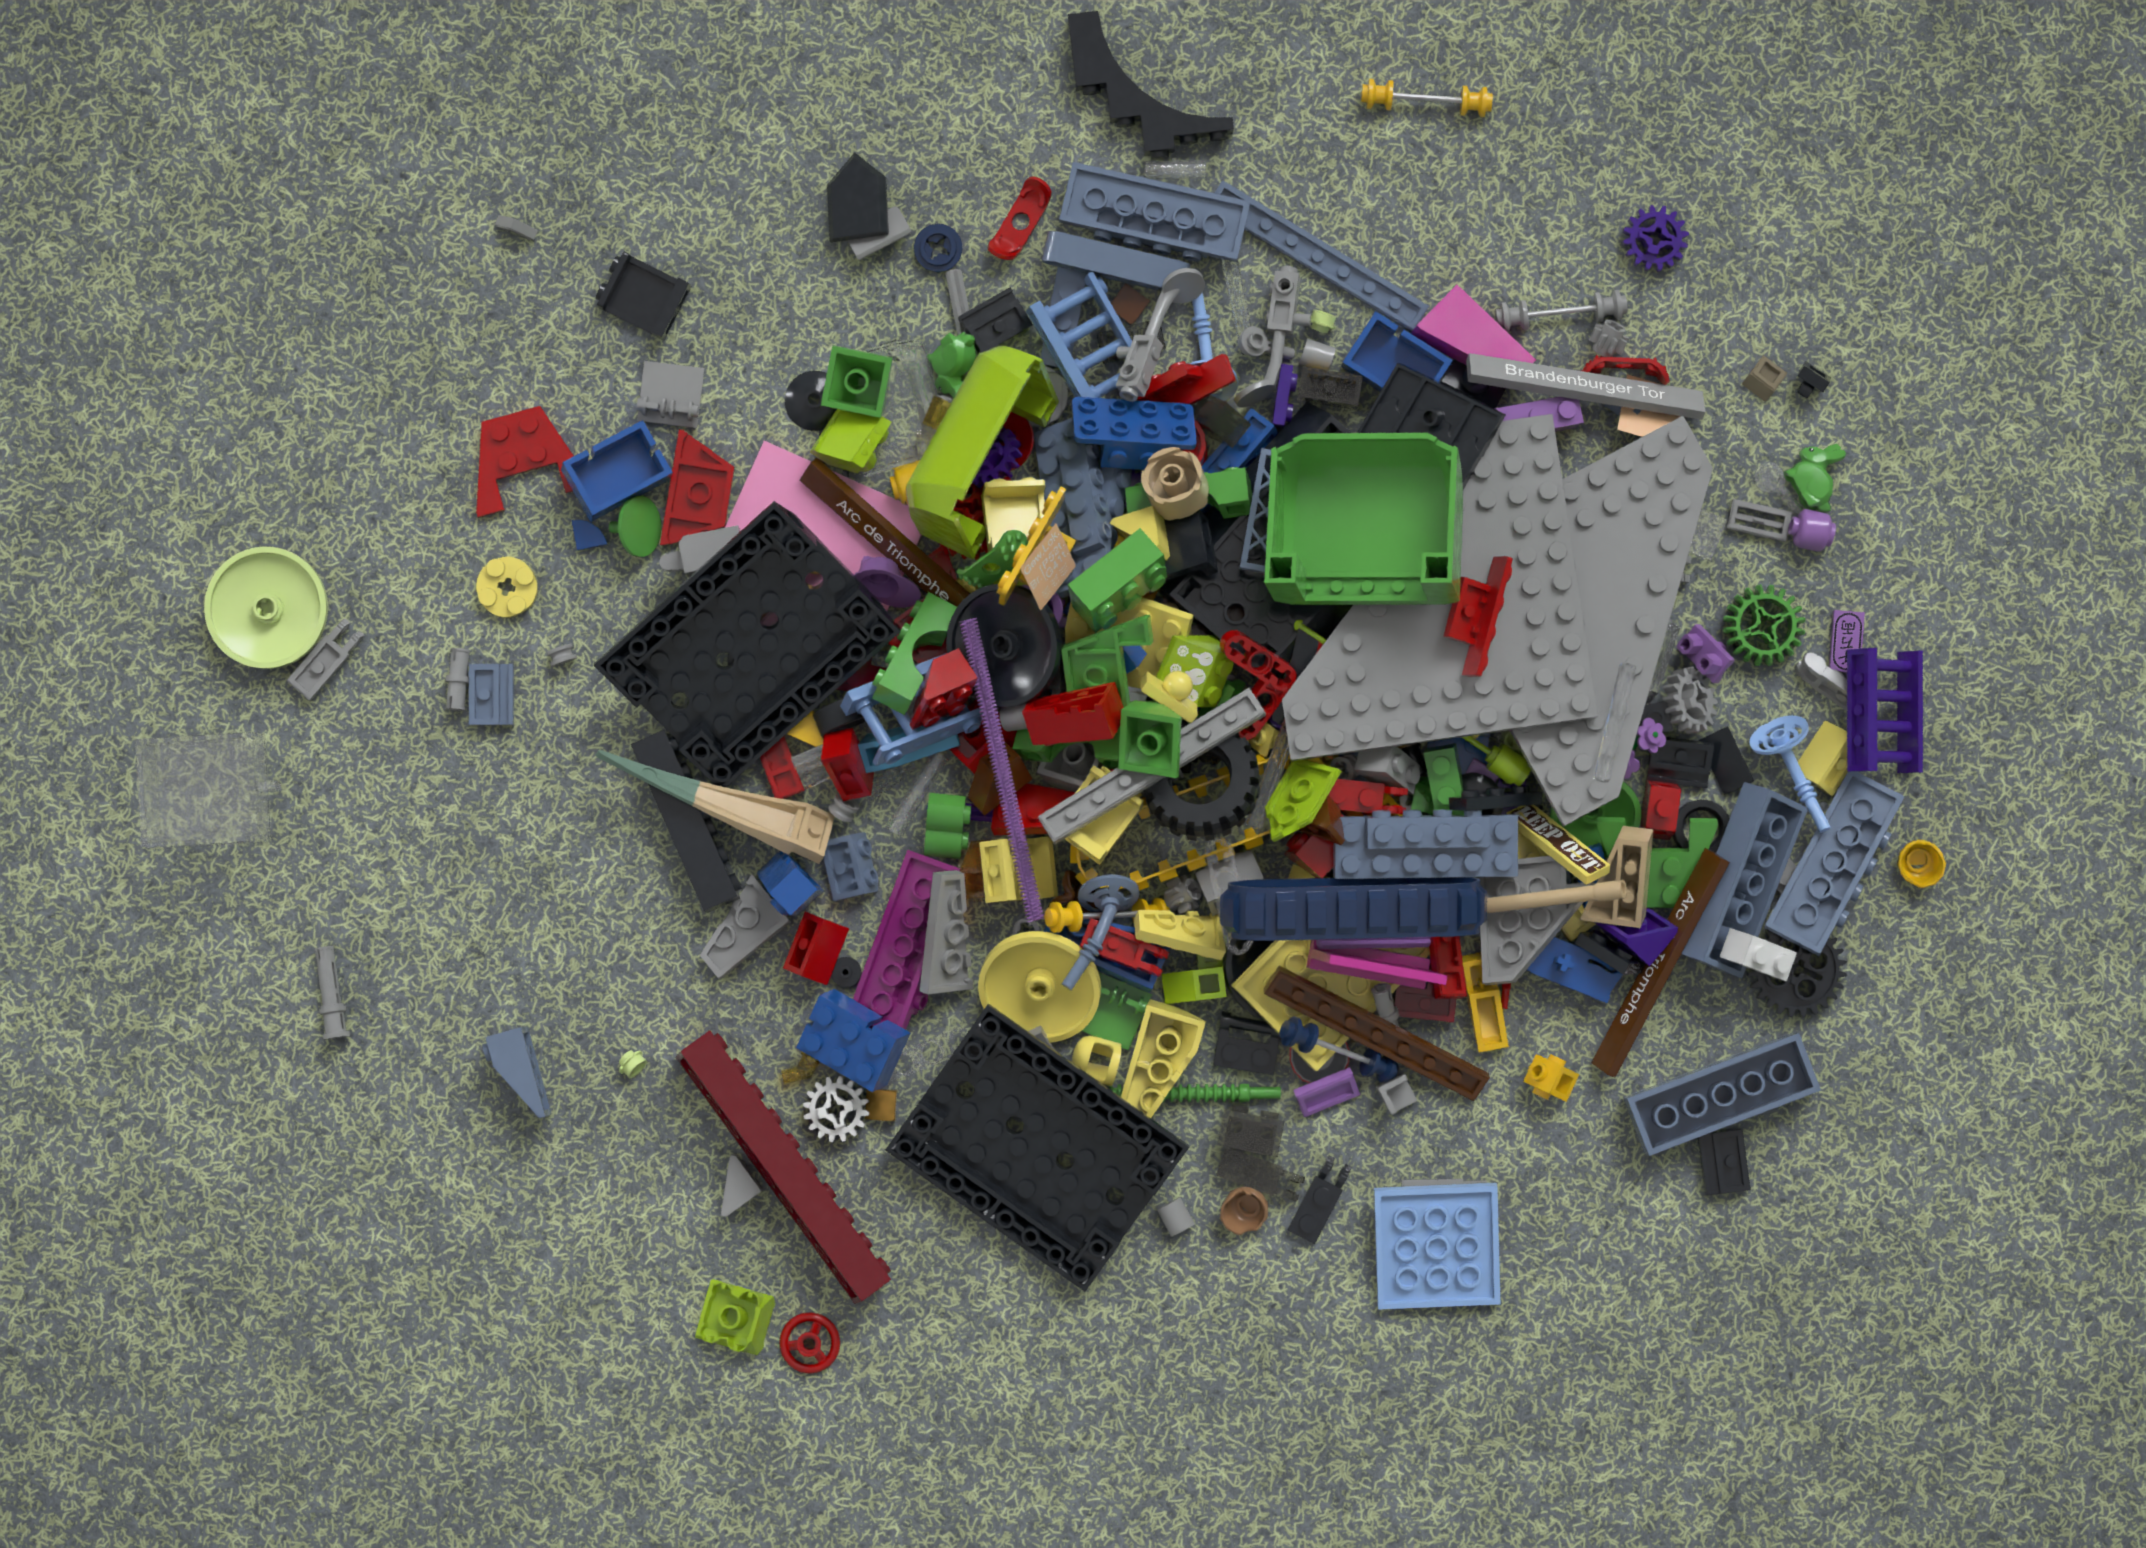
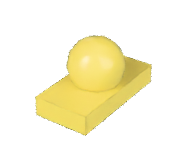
(1172, 693)

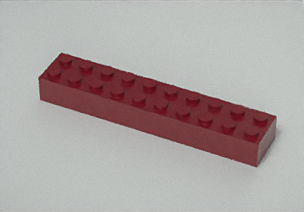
(783, 1167)

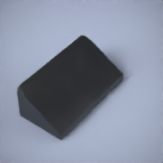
(1728, 761)

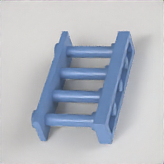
(1059, 343)
(861, 701)

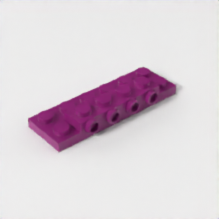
(896, 958)

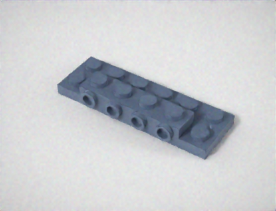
(1154, 214)
(1084, 507)
(1427, 845)
(1835, 863)

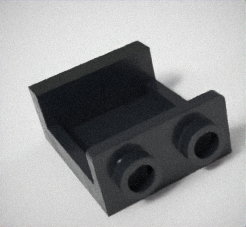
(642, 295)
(1190, 546)

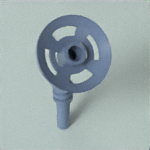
(1109, 902)

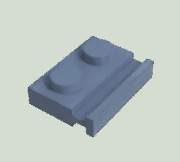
(491, 694)

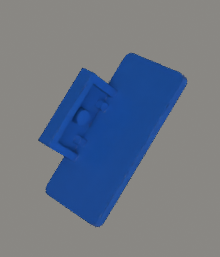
(1132, 430)

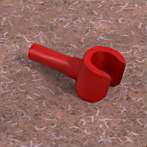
(1505, 995)

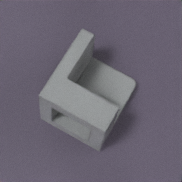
(1396, 1093)

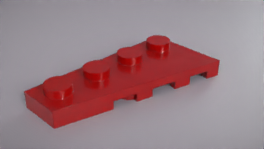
(1032, 802)

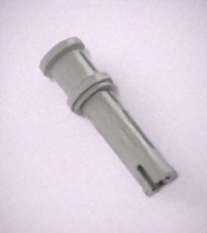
(331, 1007)

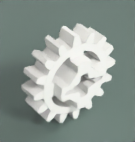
(849, 1105)

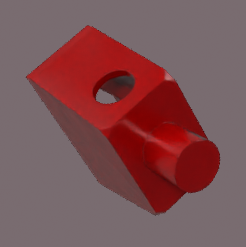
(1660, 808)

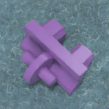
(1705, 653)

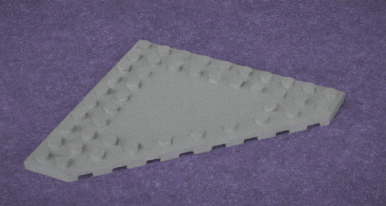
(1630, 546)
(1399, 682)

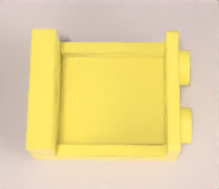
(1011, 506)
(1102, 834)
(1000, 874)

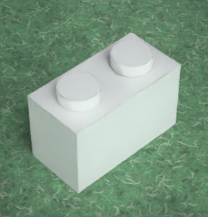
(1758, 954)

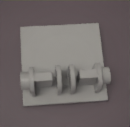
(670, 394)

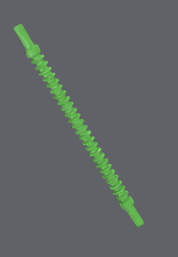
(1243, 1093)

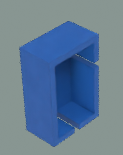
(1379, 352)
(616, 471)
(845, 1043)

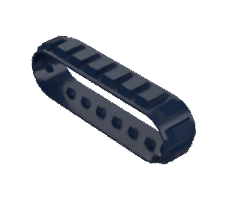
(1352, 908)

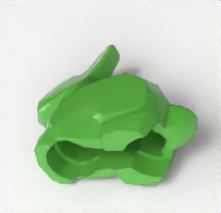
(952, 361)
(1811, 478)

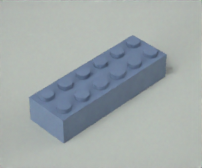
(1758, 849)
(1721, 1093)

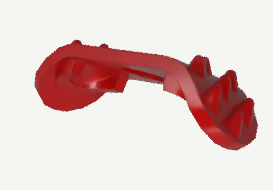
(1032, 202)
(1650, 366)

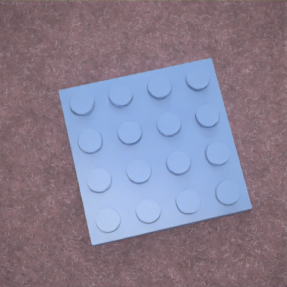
(1437, 1246)

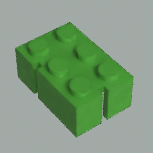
(1118, 581)

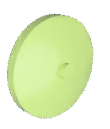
(266, 607)

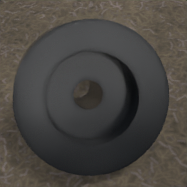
(853, 975)

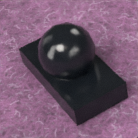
(1457, 378)

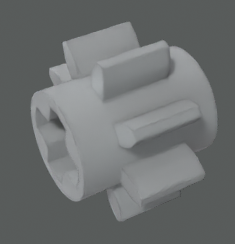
(1608, 338)
(1182, 894)

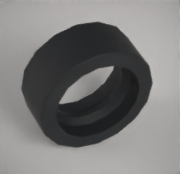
(833, 719)
(1704, 805)

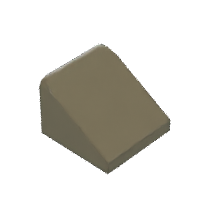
(1764, 378)

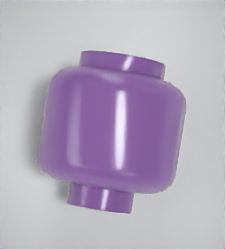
(1812, 530)

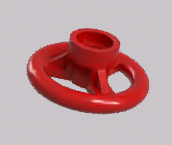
(823, 1360)

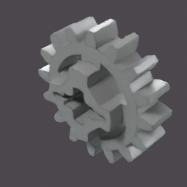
(1690, 700)

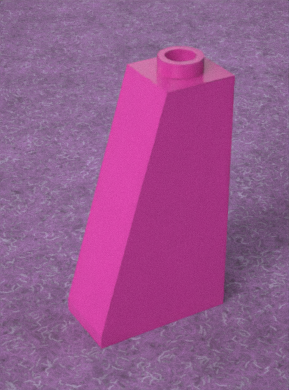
(1463, 327)

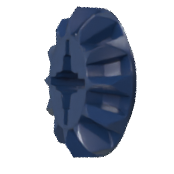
(935, 233)

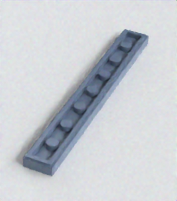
(1329, 262)

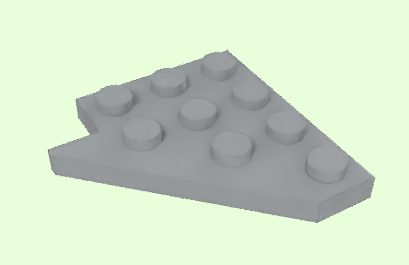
(1517, 937)

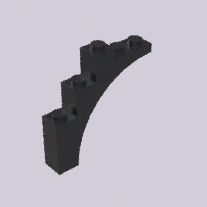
(1127, 103)

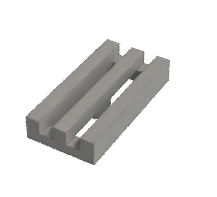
(1758, 532)

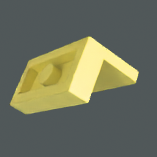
(1826, 758)

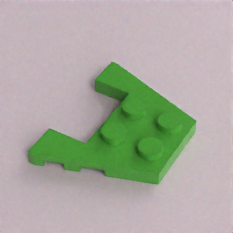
(1100, 656)
(1668, 866)

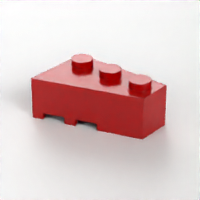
(1074, 715)

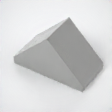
(739, 1186)

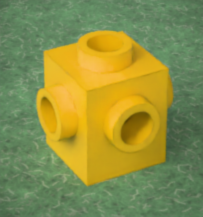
(1550, 1077)

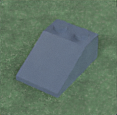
(517, 1063)

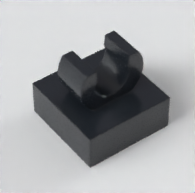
(1812, 379)

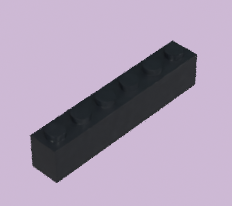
(689, 828)

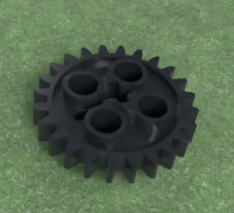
(1786, 993)

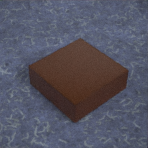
(1129, 304)

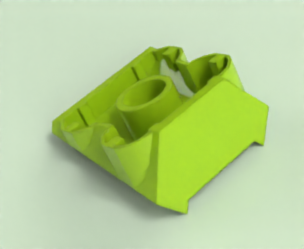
(851, 440)
(735, 1317)

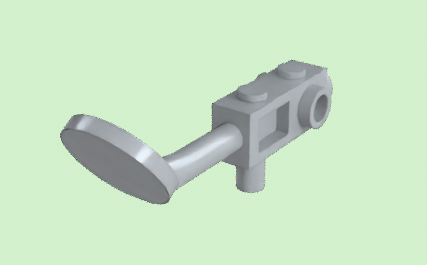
(1281, 323)
(1145, 349)

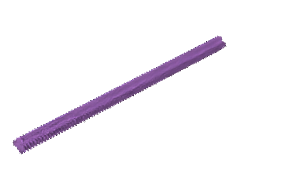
(1005, 784)

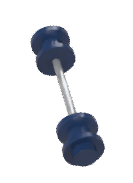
(1307, 1037)

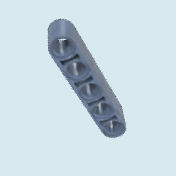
(1108, 260)

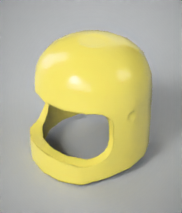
(1111, 1049)

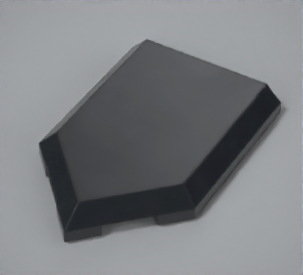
(857, 202)

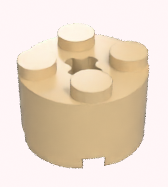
(1175, 483)

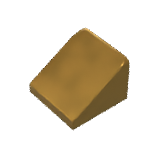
(881, 1105)

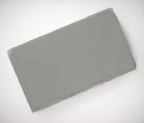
(897, 229)

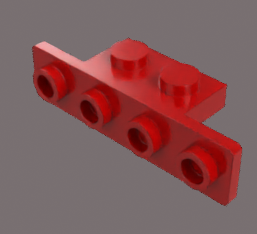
(1190, 382)
(1475, 615)

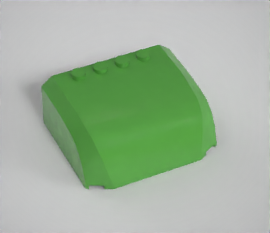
(1364, 520)

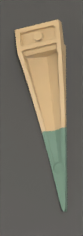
(775, 821)

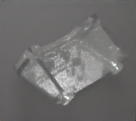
(906, 406)

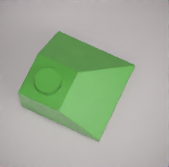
(857, 381)
(1150, 739)

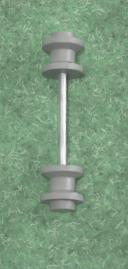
(1602, 306)

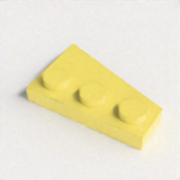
(1181, 932)

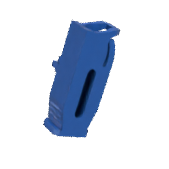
(1570, 968)

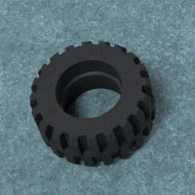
(1216, 816)

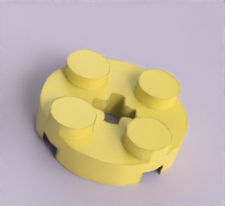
(515, 602)

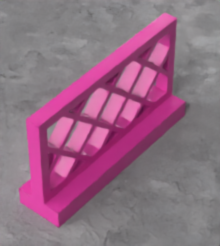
(1375, 965)

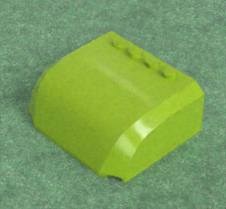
(996, 384)

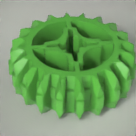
(1769, 638)

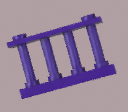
(1862, 710)

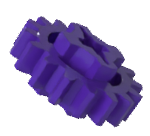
(1671, 242)
(999, 459)

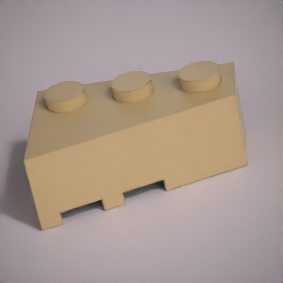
(1628, 862)

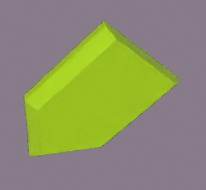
(1299, 796)

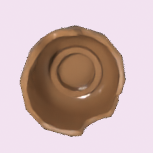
(1236, 1218)

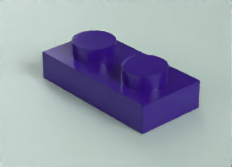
(1282, 409)

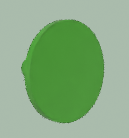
(638, 526)

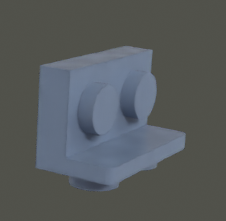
(850, 866)

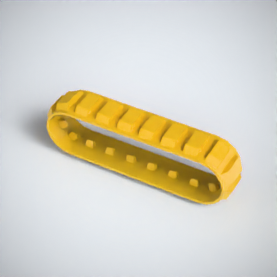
(1194, 861)

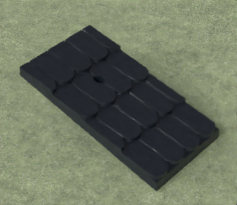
(1423, 405)

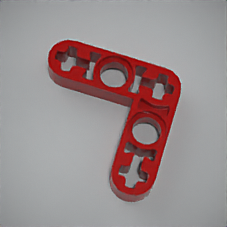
(1267, 680)

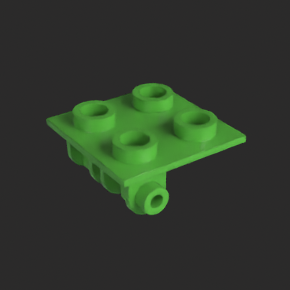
(1118, 1011)

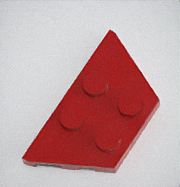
(697, 491)

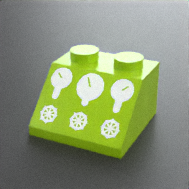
(1203, 662)

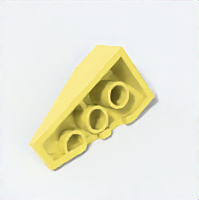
(1161, 1053)

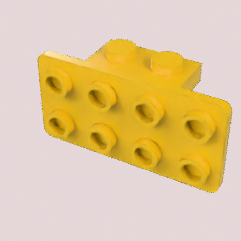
(1036, 534)

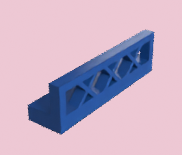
(1245, 450)

